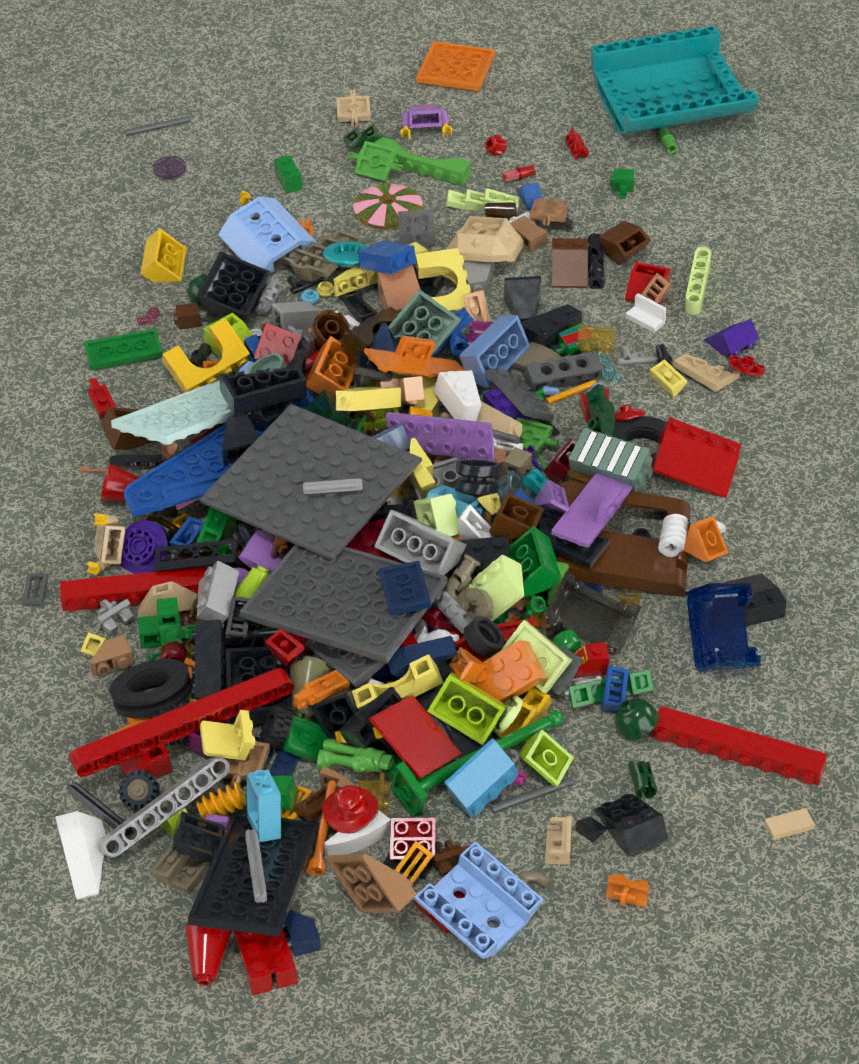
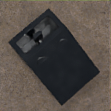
(632, 823)

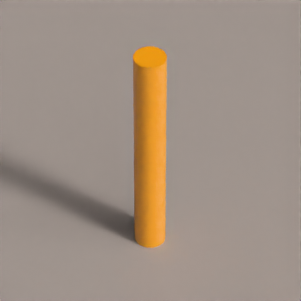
(570, 392)

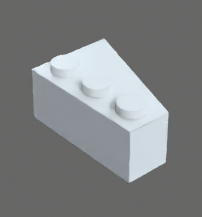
(459, 394)

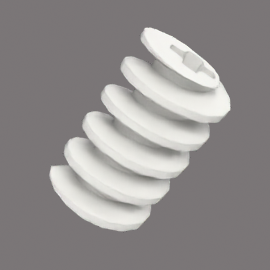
(673, 535)

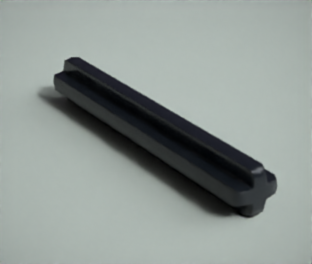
(97, 806)

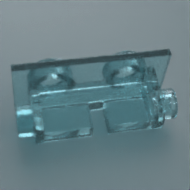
(610, 371)

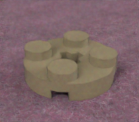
(476, 597)

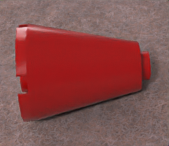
(115, 484)
(206, 951)

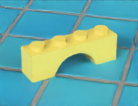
(420, 677)

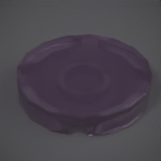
(169, 168)

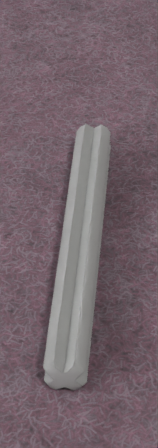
(256, 866)

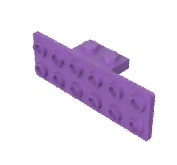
(447, 435)
(591, 510)

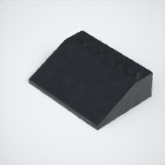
(232, 287)
(767, 600)
(249, 663)

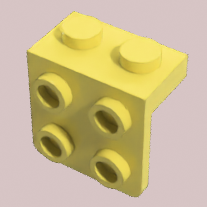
(228, 739)

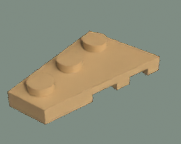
(710, 376)

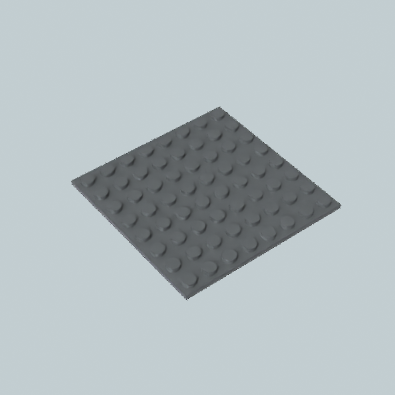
(305, 447)

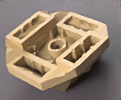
(487, 240)

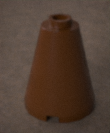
(328, 324)

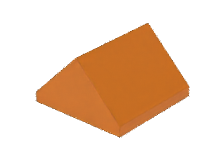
(705, 540)

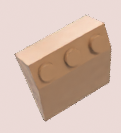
(371, 883)

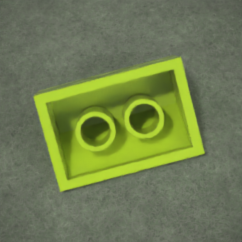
(467, 708)

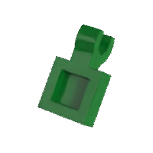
(173, 632)

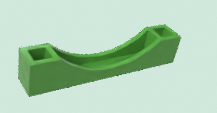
(450, 170)

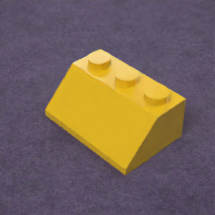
(163, 258)

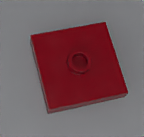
(437, 619)

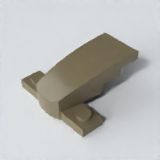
(311, 264)

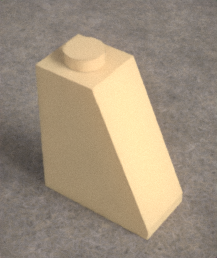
(499, 420)

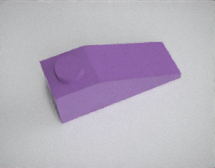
(552, 498)

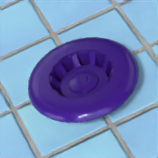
(139, 546)

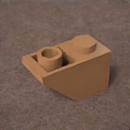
(111, 656)

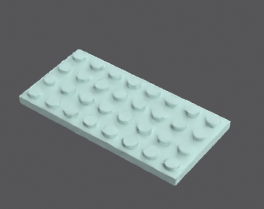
(178, 415)

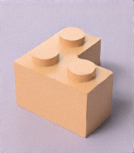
(410, 388)

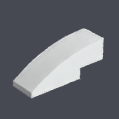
(348, 843)

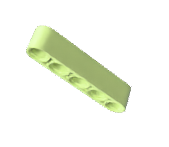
(698, 281)

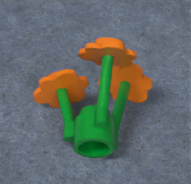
(535, 609)

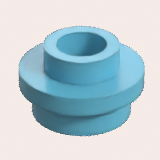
(311, 296)

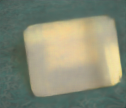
(630, 597)

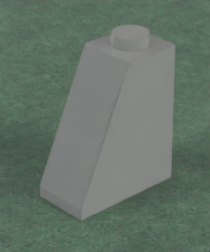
(478, 274)
(298, 314)

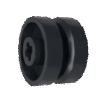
(477, 477)

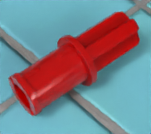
(518, 173)

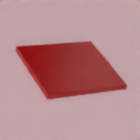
(415, 736)

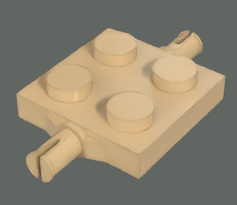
(353, 108)

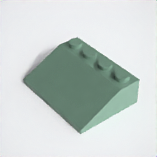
(425, 320)

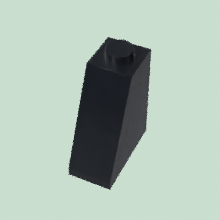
(237, 438)

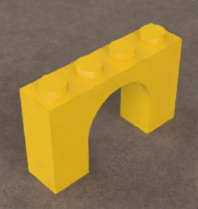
(192, 377)

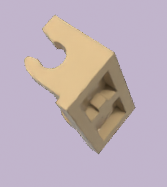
(558, 841)

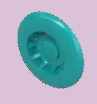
(344, 253)

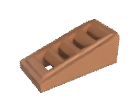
(648, 289)

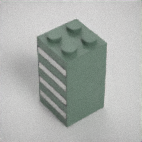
(612, 458)

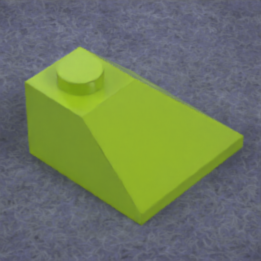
(546, 757)

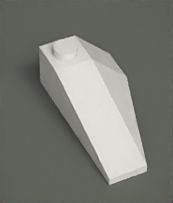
(80, 842)

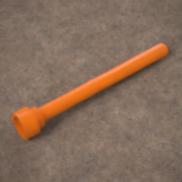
(316, 865)

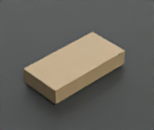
(789, 824)

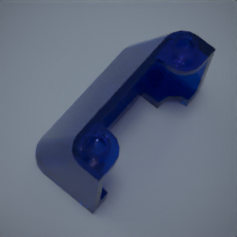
(720, 627)

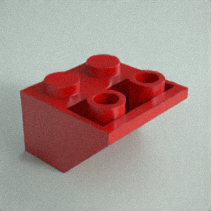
(640, 278)
(154, 762)

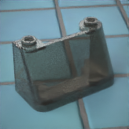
(591, 614)

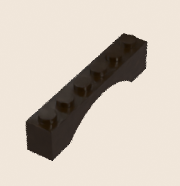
(362, 336)

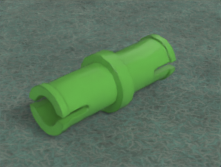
(668, 140)

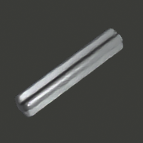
(332, 486)

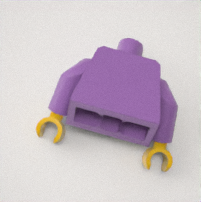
(425, 116)

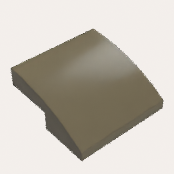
(535, 353)
(180, 870)

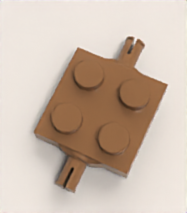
(549, 210)
(255, 761)

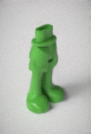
(363, 759)

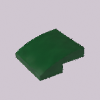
(357, 139)

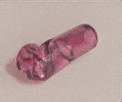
(150, 317)

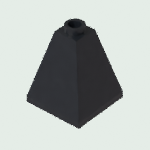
(522, 296)
(335, 711)

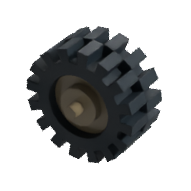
(138, 789)

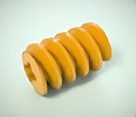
(223, 802)

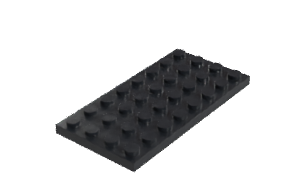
(227, 890)

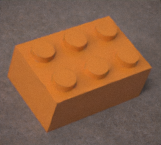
(331, 368)
(511, 672)

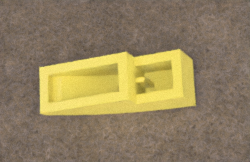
(423, 473)

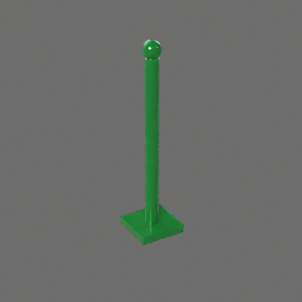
(412, 791)

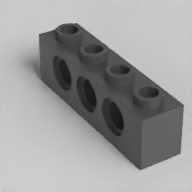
(572, 372)

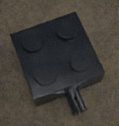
(196, 837)

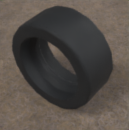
(480, 629)

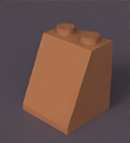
(397, 288)

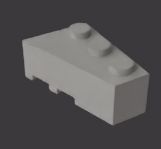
(216, 592)

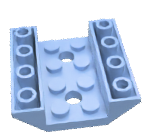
(253, 238)
(489, 893)

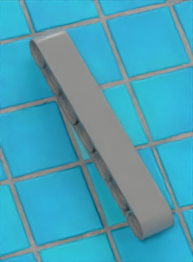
(174, 805)

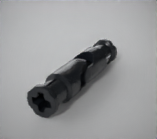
(595, 261)

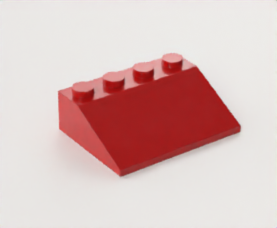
(696, 457)

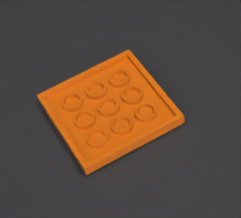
(456, 66)

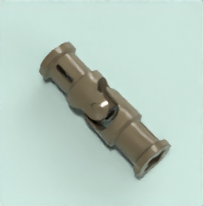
(464, 572)

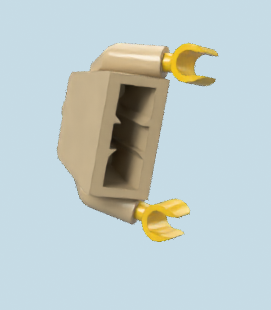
(108, 543)

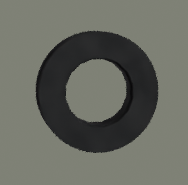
(640, 427)
(137, 704)

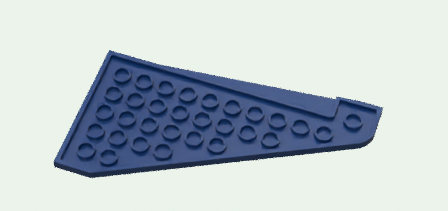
(187, 473)

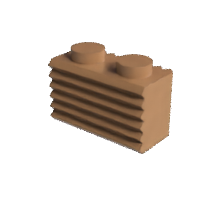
(532, 234)

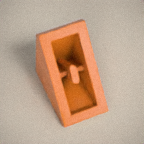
(467, 666)

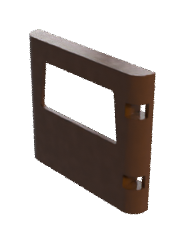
(632, 559)

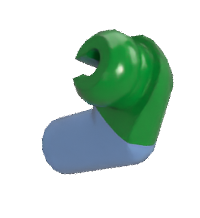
(546, 390)

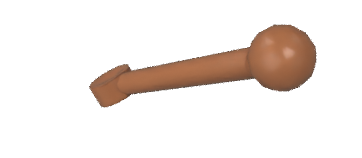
(82, 469)

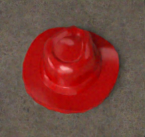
(349, 809)

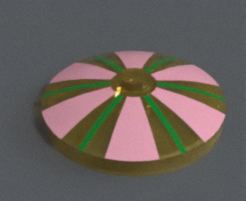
(379, 205)

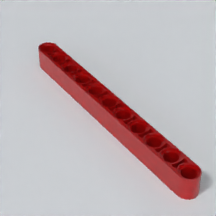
(180, 722)

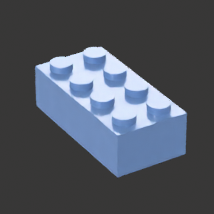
(495, 348)

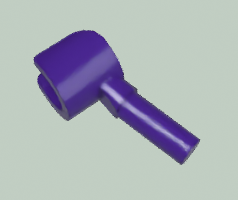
(531, 449)

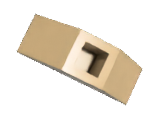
(166, 590)

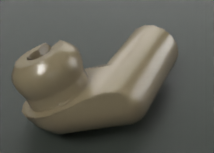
(536, 877)

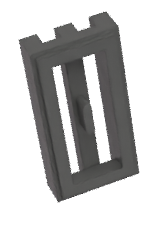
(34, 601)

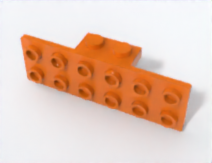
(412, 357)

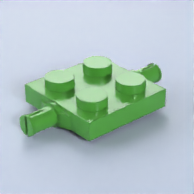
(375, 161)
(536, 435)

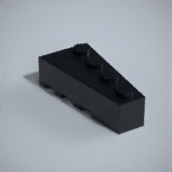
(261, 389)
(208, 658)

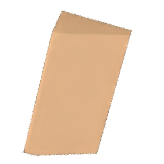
(477, 306)

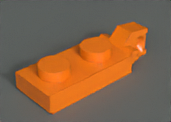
(320, 689)

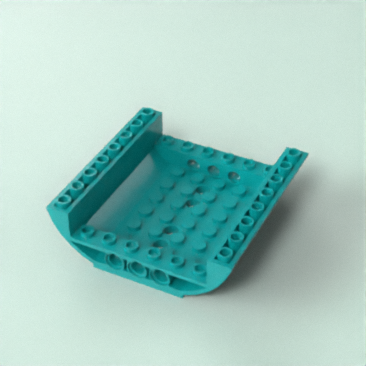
(667, 73)

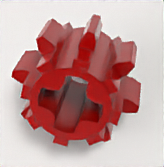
(496, 145)

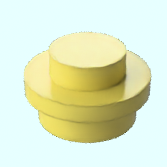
(325, 289)

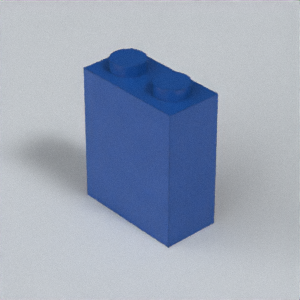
(387, 257)

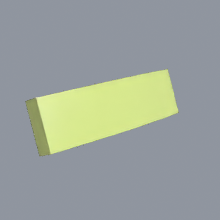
(476, 201)

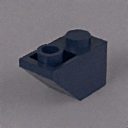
(301, 934)

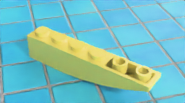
(358, 278)

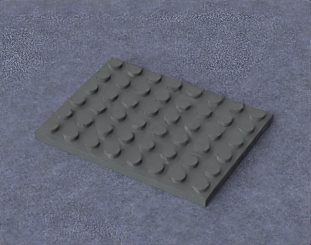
(336, 602)

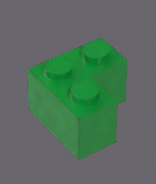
(149, 625)

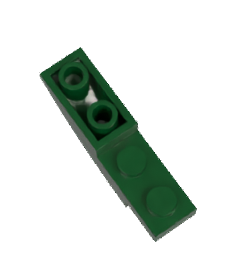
(601, 411)

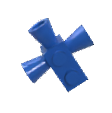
(456, 340)

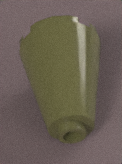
(303, 673)

